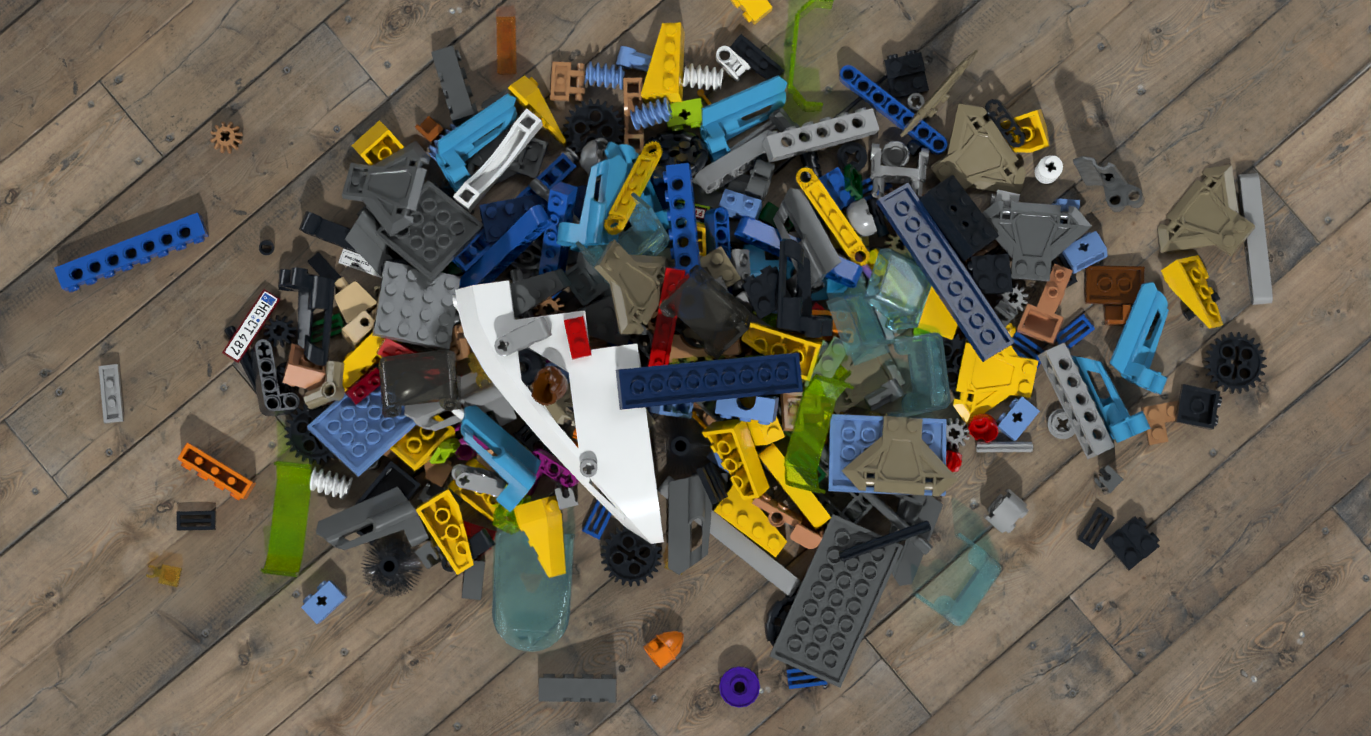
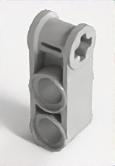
(523, 336)
(478, 479)

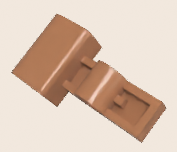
(1042, 321)
(802, 530)

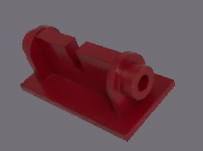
(364, 387)

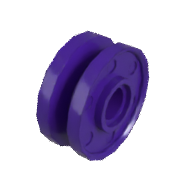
(743, 698)

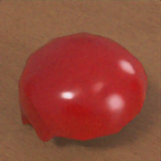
(983, 427)

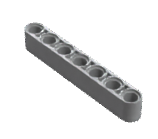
(1255, 244)

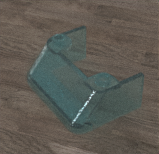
(642, 238)
(927, 373)
(959, 610)

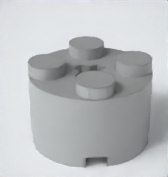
(1006, 511)

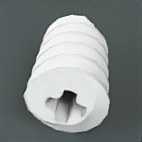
(703, 77)
(1055, 166)
(329, 483)

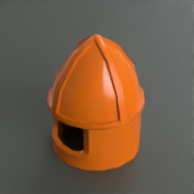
(664, 647)

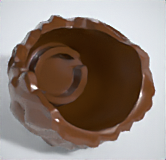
(549, 385)

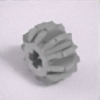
(1019, 298)
(956, 428)

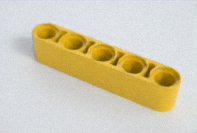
(802, 498)

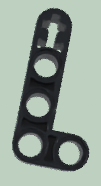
(325, 230)
(270, 378)

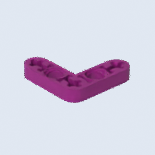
(545, 467)

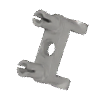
(897, 175)

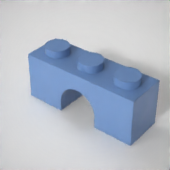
(764, 409)

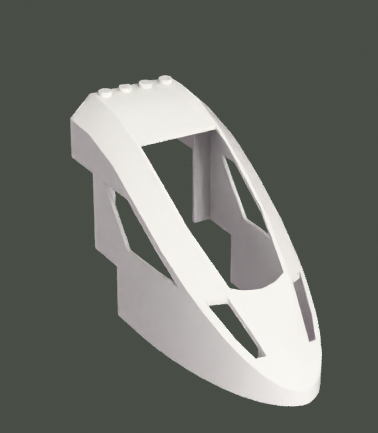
(609, 436)

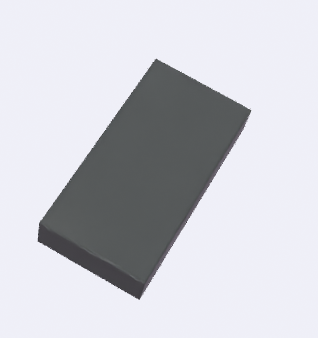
(473, 581)

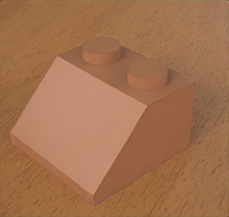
(301, 371)

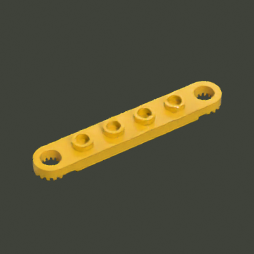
(634, 183)
(832, 216)

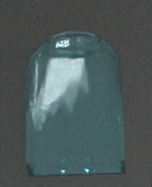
(527, 604)

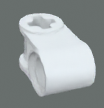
(733, 63)

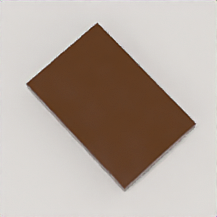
(1113, 284)

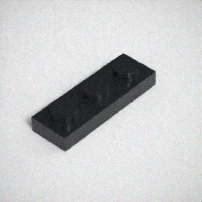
(756, 58)

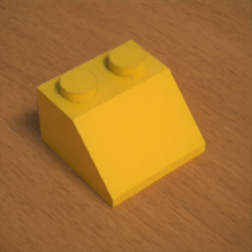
(377, 144)

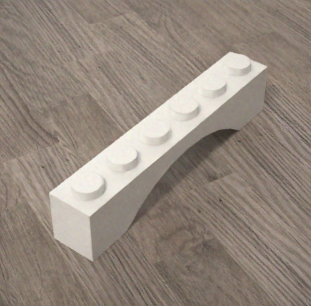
(515, 141)

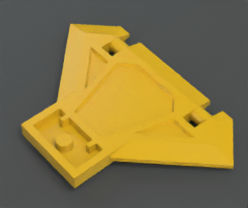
(992, 380)

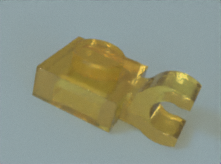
(476, 367)

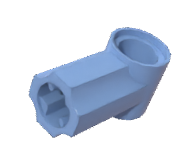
(630, 58)

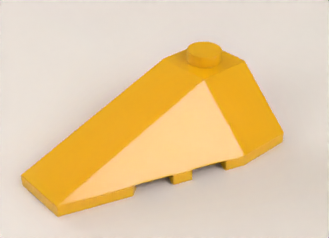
(761, 433)

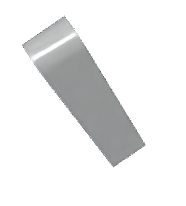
(732, 164)

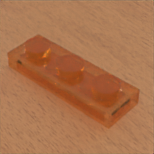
(506, 45)

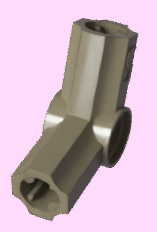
(323, 394)

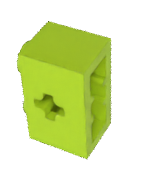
(692, 108)

